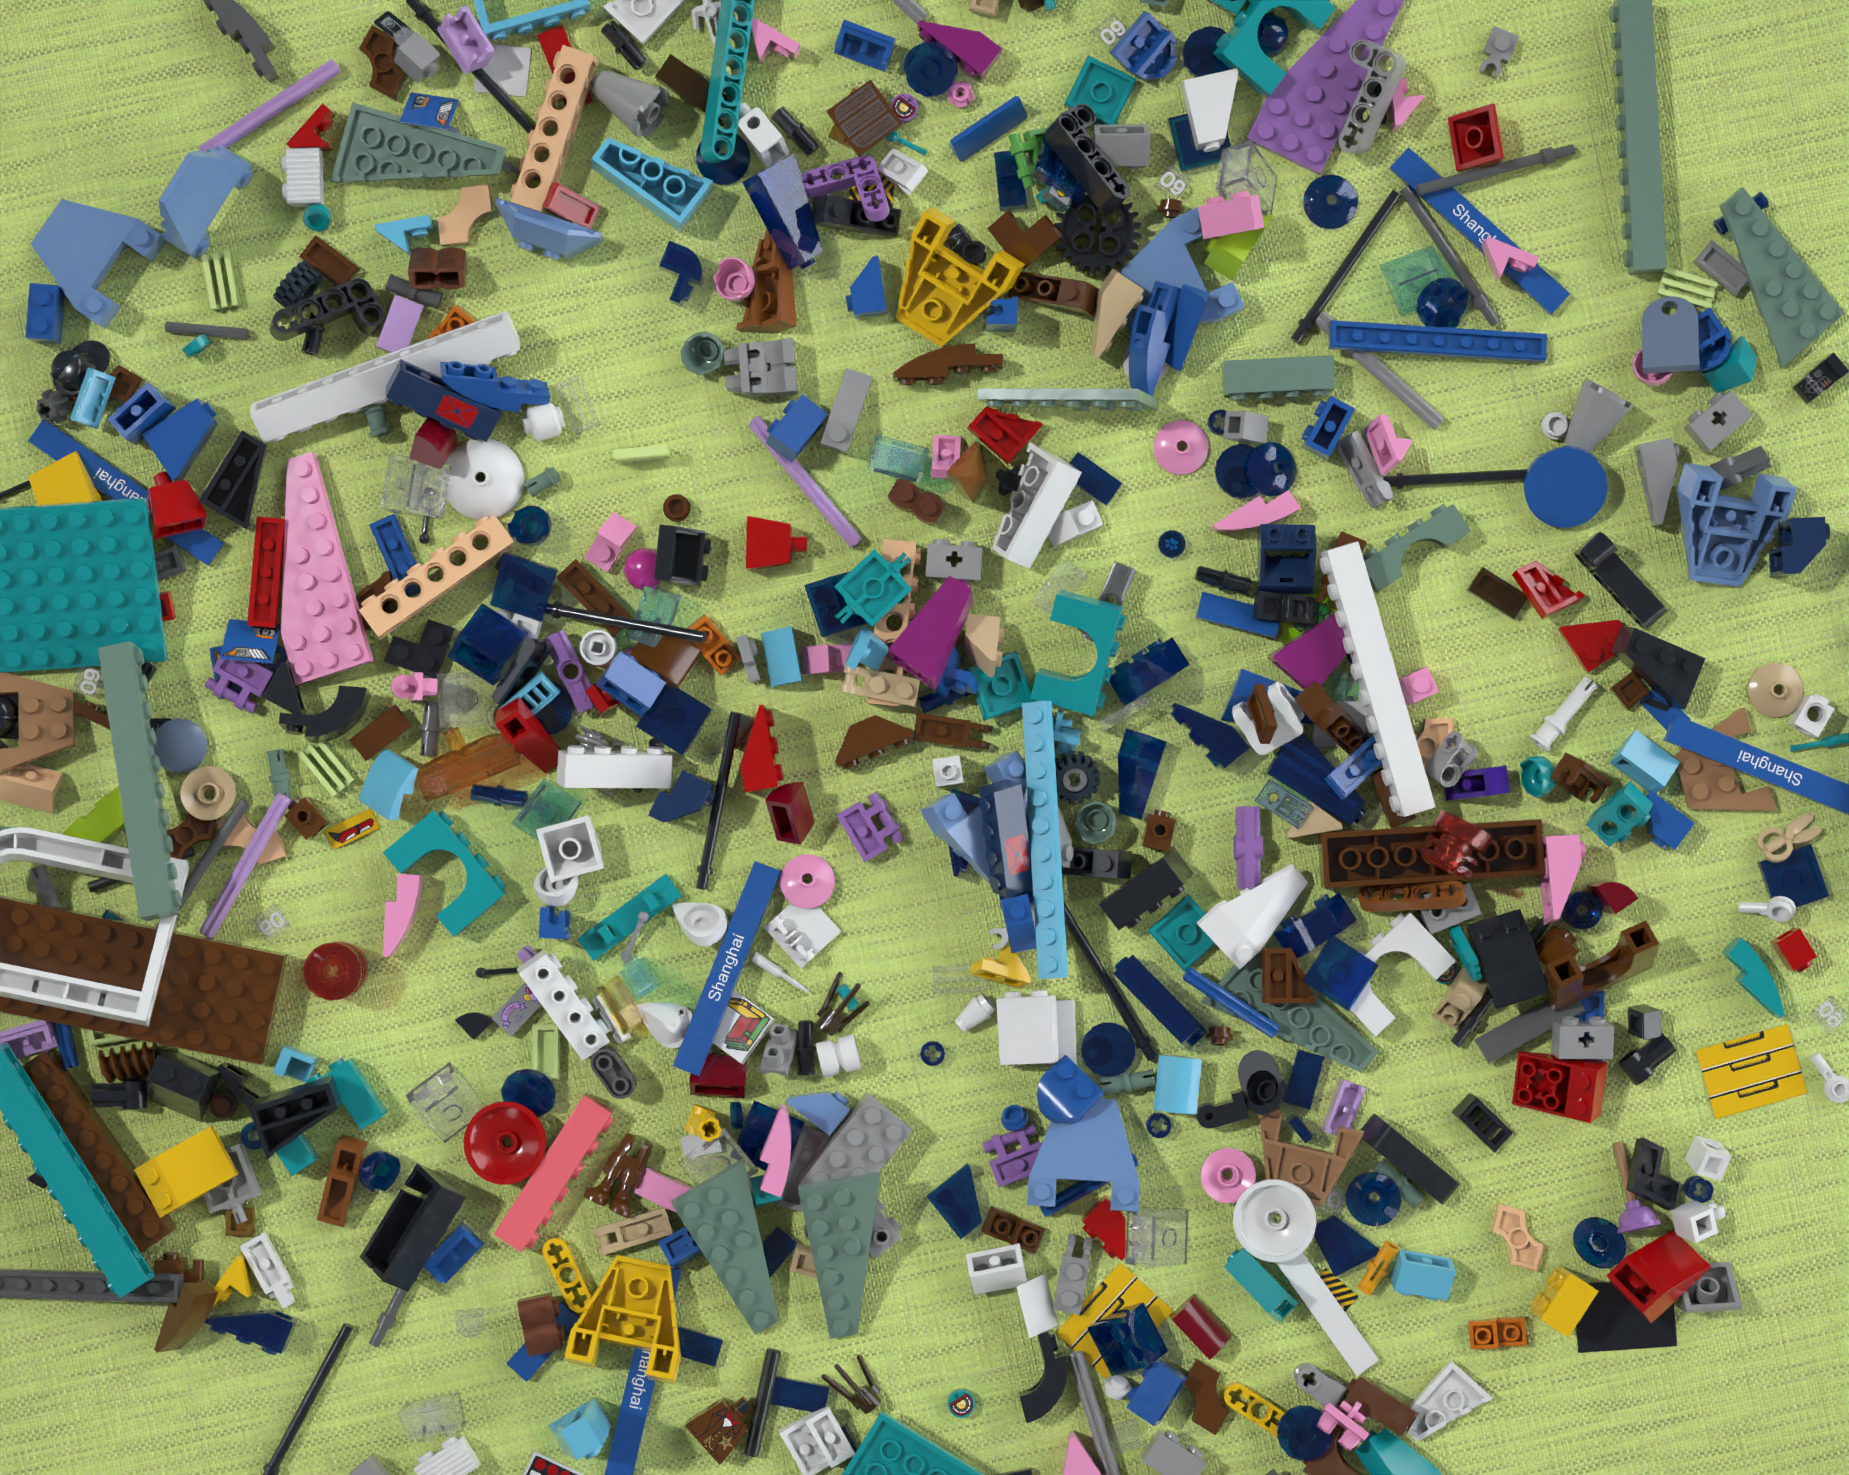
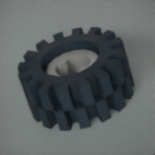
(298, 284)
(1087, 773)

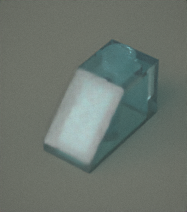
(655, 606)
(640, 977)

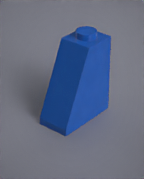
(182, 437)

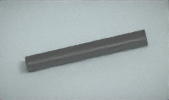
(208, 330)

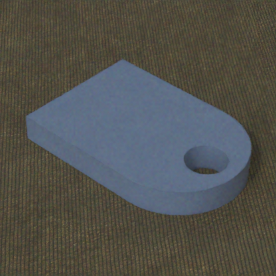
(1672, 340)

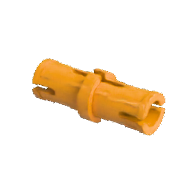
(1386, 1253)

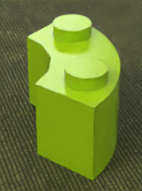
(1232, 249)
(101, 822)

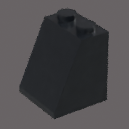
(182, 1084)

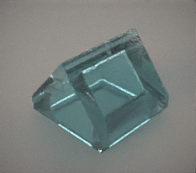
(1344, 687)

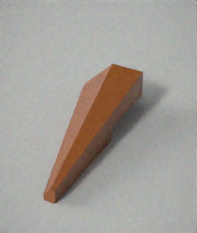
(772, 298)
(969, 473)

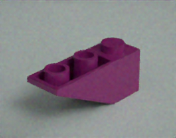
(969, 47)

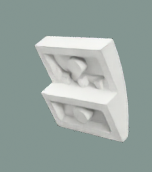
(816, 1442)

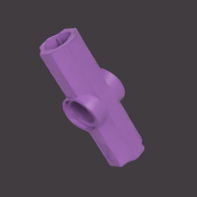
(564, 655)
(1248, 847)

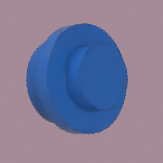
(1014, 1118)

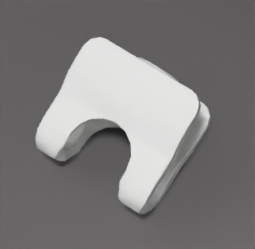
(1287, 715)

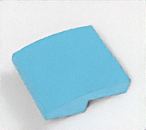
(387, 782)

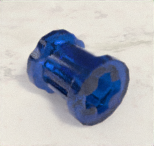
(1706, 1191)

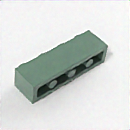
(1278, 376)

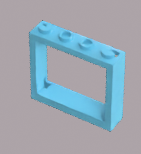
(524, 23)

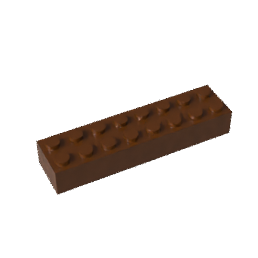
(1394, 858)
(98, 1150)

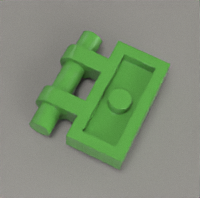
(1032, 145)

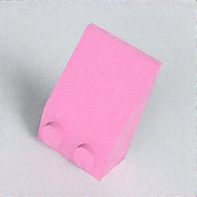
(1562, 861)

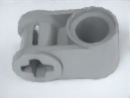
(1450, 762)
(1322, 1388)

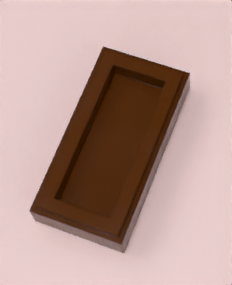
(329, 262)
(1262, 714)

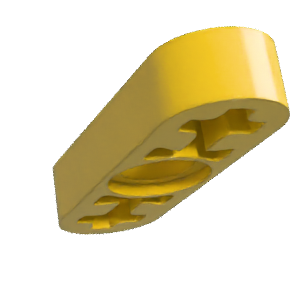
(551, 1259)
(1245, 1393)

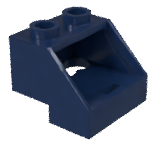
(1798, 545)
(1276, 572)
(687, 797)

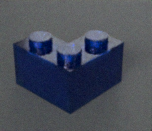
(1147, 670)

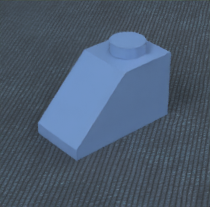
(821, 1108)

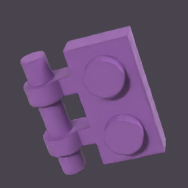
(247, 674)
(863, 831)
(1017, 1163)

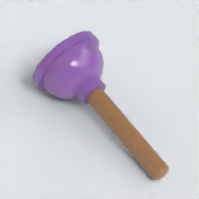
(1635, 1216)

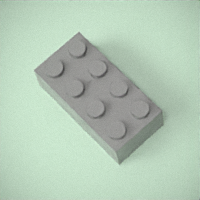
(858, 1144)

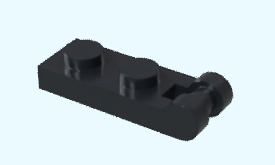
(522, 668)

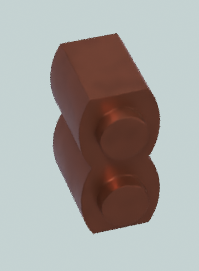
(437, 268)
(923, 505)
(540, 1324)

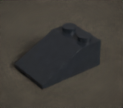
(1507, 958)

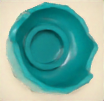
(1536, 775)

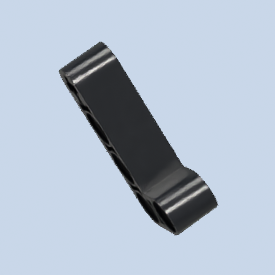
(1085, 159)
(324, 314)
(1619, 581)
(1409, 1159)

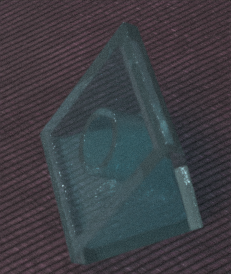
(1410, 275)
(898, 459)
(545, 807)

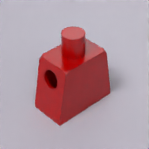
(173, 507)
(771, 543)

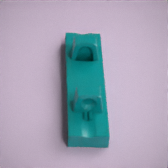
(625, 919)

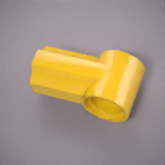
(703, 1123)

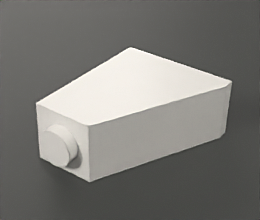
(1209, 107)

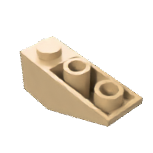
(1113, 304)

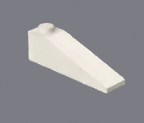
(1250, 919)

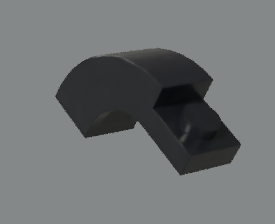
(334, 721)
(1048, 1390)

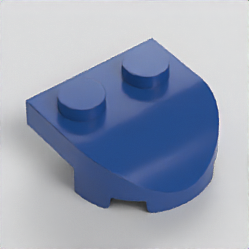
(1146, 49)
(1713, 340)
(1066, 1092)

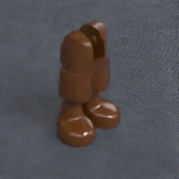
(626, 1169)

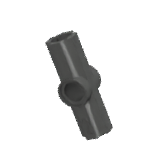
(1741, 466)
(1116, 585)

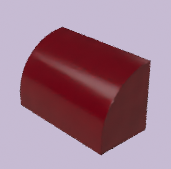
(433, 443)
(790, 812)
(1613, 895)
(720, 1078)
(1201, 1326)

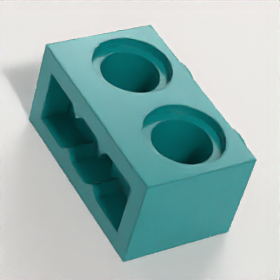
(1616, 811)

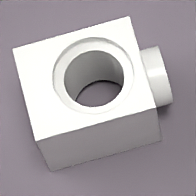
(1801, 721)
(947, 771)
(1708, 1158)

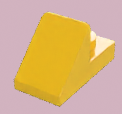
(1006, 970)
(236, 1276)

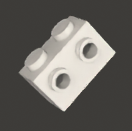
(996, 1269)

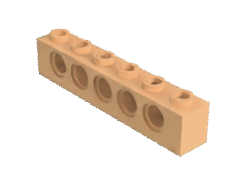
(567, 119)
(905, 611)
(385, 623)

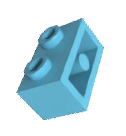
(1423, 1275)

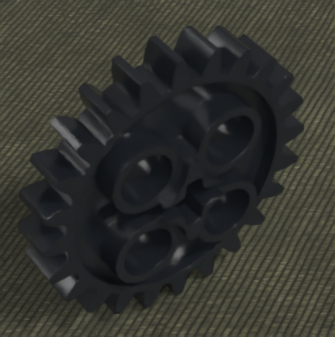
(1120, 234)

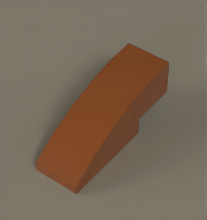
(342, 1180)

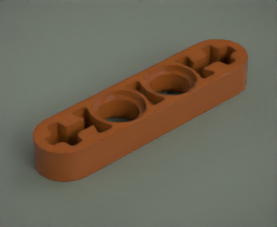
(1412, 892)

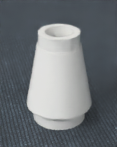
(976, 1012)

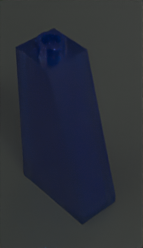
(786, 211)
(1303, 771)
(1159, 1001)

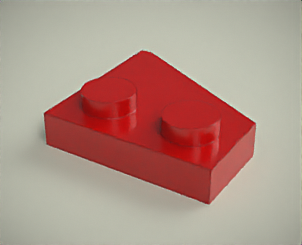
(1003, 432)
(1545, 589)
(1591, 641)

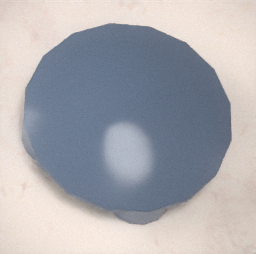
(180, 745)

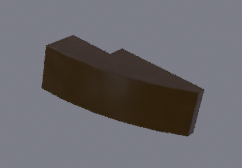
(686, 84)

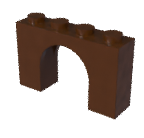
(1630, 957)
(1375, 1404)

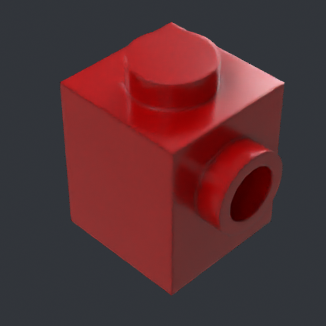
(1794, 950)

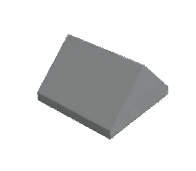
(1712, 1292)

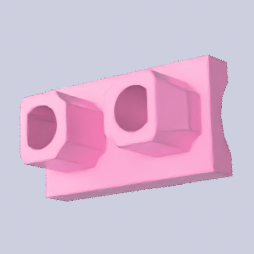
(413, 686)
(1332, 1416)

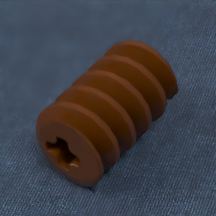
(127, 1063)

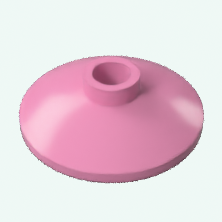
(1181, 461)
(802, 894)
(1227, 1189)

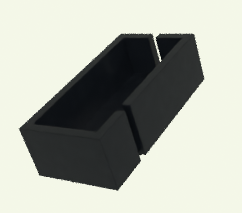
(412, 1228)

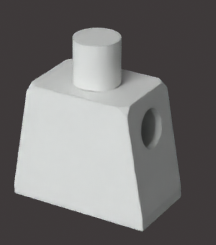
(761, 135)

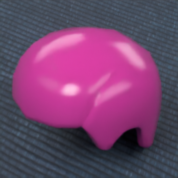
(640, 568)

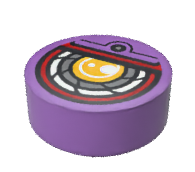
(904, 107)

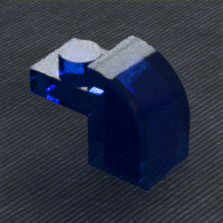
(686, 266)

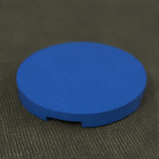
(1565, 486)

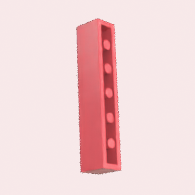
(554, 1172)

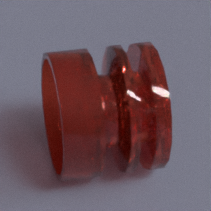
(1455, 844)
(351, 973)

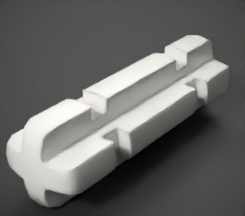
(609, 1020)

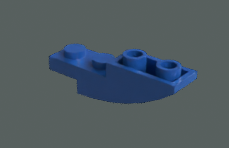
(1147, 346)
(483, 386)

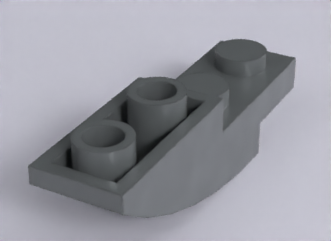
(239, 23)

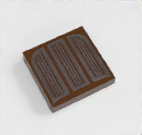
(864, 118)

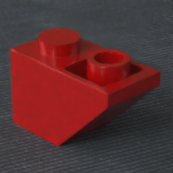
(1107, 1226)

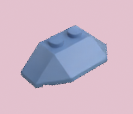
(545, 232)

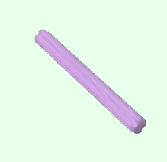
(273, 106)
(809, 487)
(245, 865)

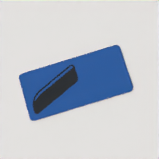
(1660, 709)

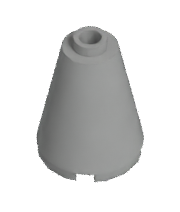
(631, 101)
(1594, 415)

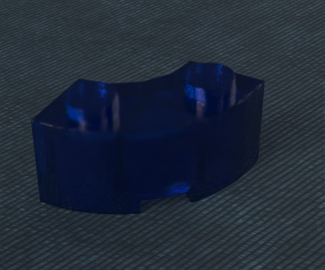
(1316, 925)

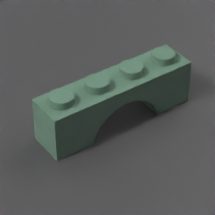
(1443, 528)

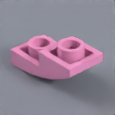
(660, 1188)

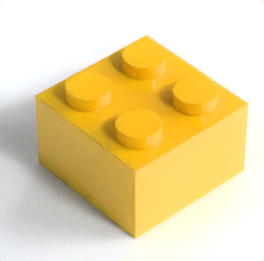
(1563, 1300)

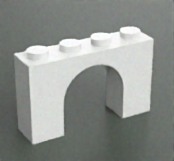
(1407, 937)

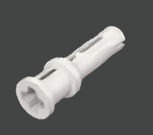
(1556, 723)

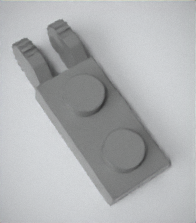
(1364, 470)
(1072, 1277)

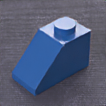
(867, 292)
(1666, 823)
(1019, 922)

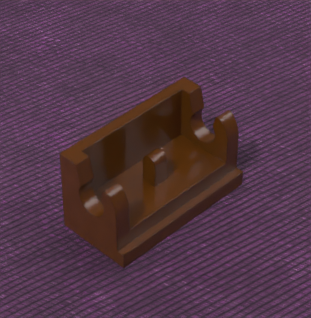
(1579, 777)

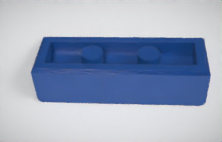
(988, 129)
(1184, 324)
(1234, 615)

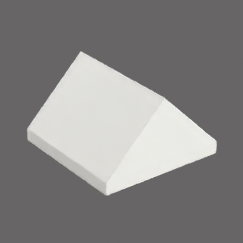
(570, 848)

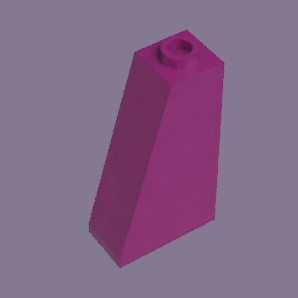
(932, 634)
(1312, 653)

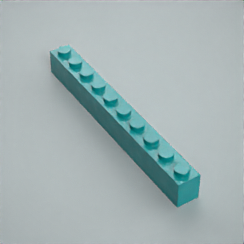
(69, 1179)

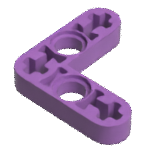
(859, 178)

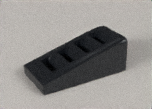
(1469, 1110)

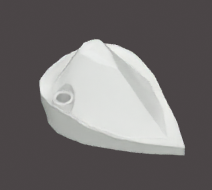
(557, 892)
(701, 922)
(666, 1022)

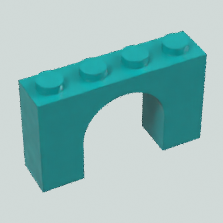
(1241, 45)
(1102, 623)
(481, 887)
(357, 1098)

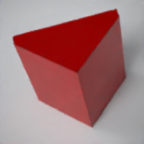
(1476, 138)

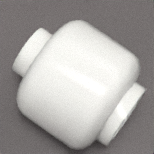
(543, 421)

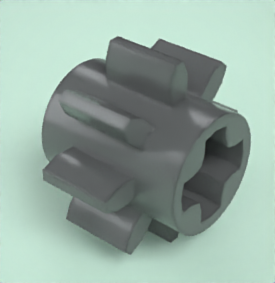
(54, 406)

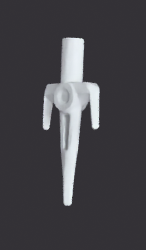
(709, 11)

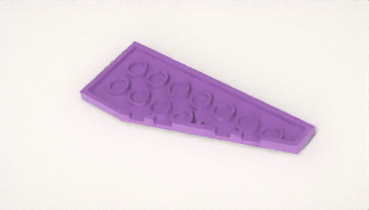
(1320, 89)

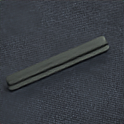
(762, 1402)

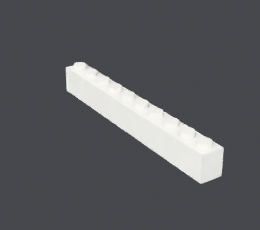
(367, 382)
(1377, 679)

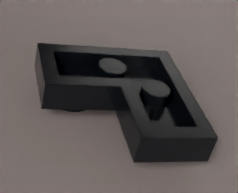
(425, 656)
(1645, 1177)

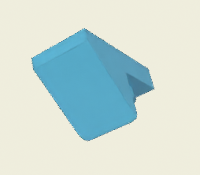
(398, 231)
(867, 650)

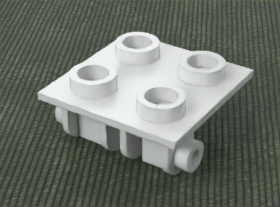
(802, 932)

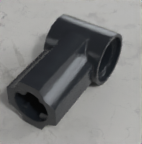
(1641, 1062)
(125, 1094)

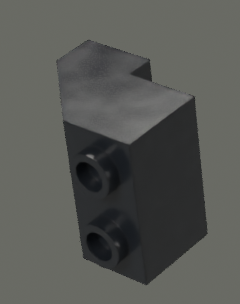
(681, 556)

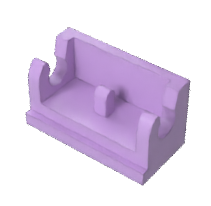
(466, 40)
(399, 324)
(30, 1038)
(1343, 1106)

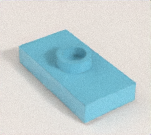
(92, 398)

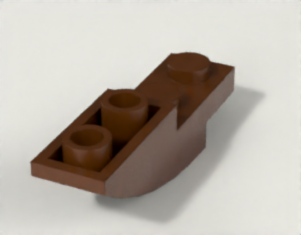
(935, 364)

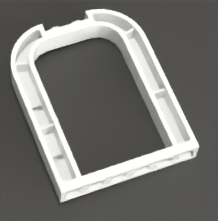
(70, 992)

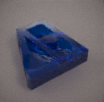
(958, 1201)
(1342, 1245)

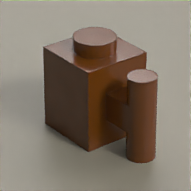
(173, 1263)

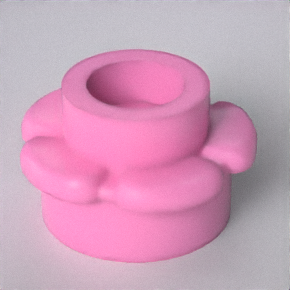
(968, 94)

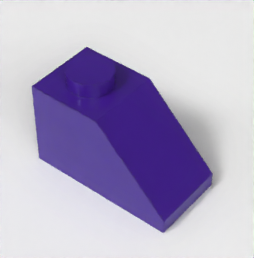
(1479, 783)

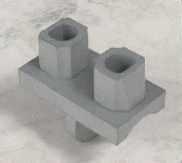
(779, 1050)

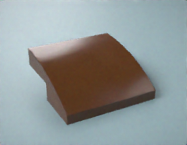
(669, 658)

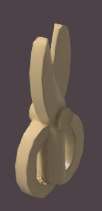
(1792, 836)

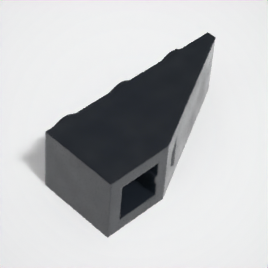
(849, 215)
(1100, 863)

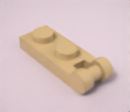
(881, 686)
(634, 1230)

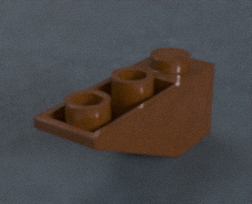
(1055, 292)
(1331, 717)

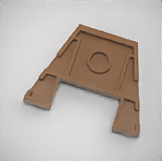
(44, 720)
(1714, 785)
(1304, 1166)

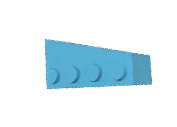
(660, 187)
(582, 1430)

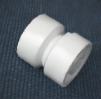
(598, 647)
(838, 1055)

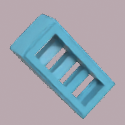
(541, 678)

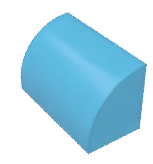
(781, 657)
(1644, 762)
(1177, 1084)

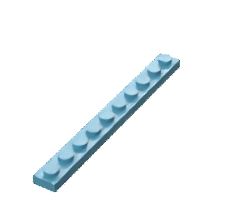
(1044, 840)

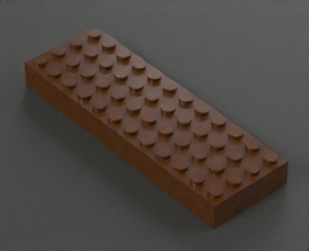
(210, 992)

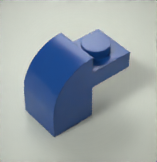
(956, 679)

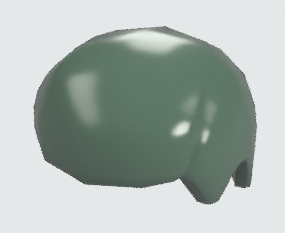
(702, 353)
(1096, 822)

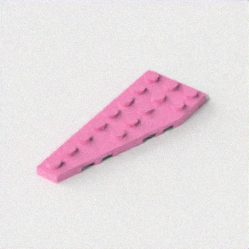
(319, 603)

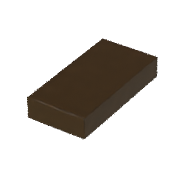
(1497, 593)

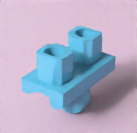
(1064, 734)

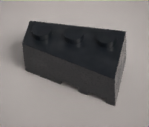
(237, 480)
(1660, 664)
(1147, 890)
(292, 1111)

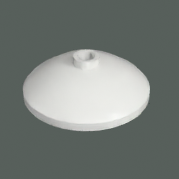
(497, 492)
(1264, 1236)

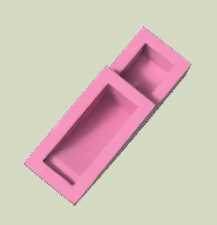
(1257, 513)
(401, 913)
(777, 1153)

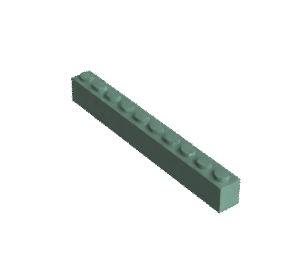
(1639, 136)
(139, 781)

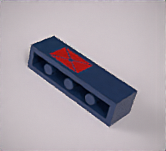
(435, 399)
(1006, 838)

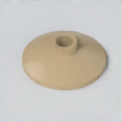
(1762, 690)
(198, 783)

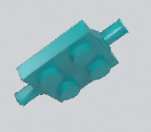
(872, 588)

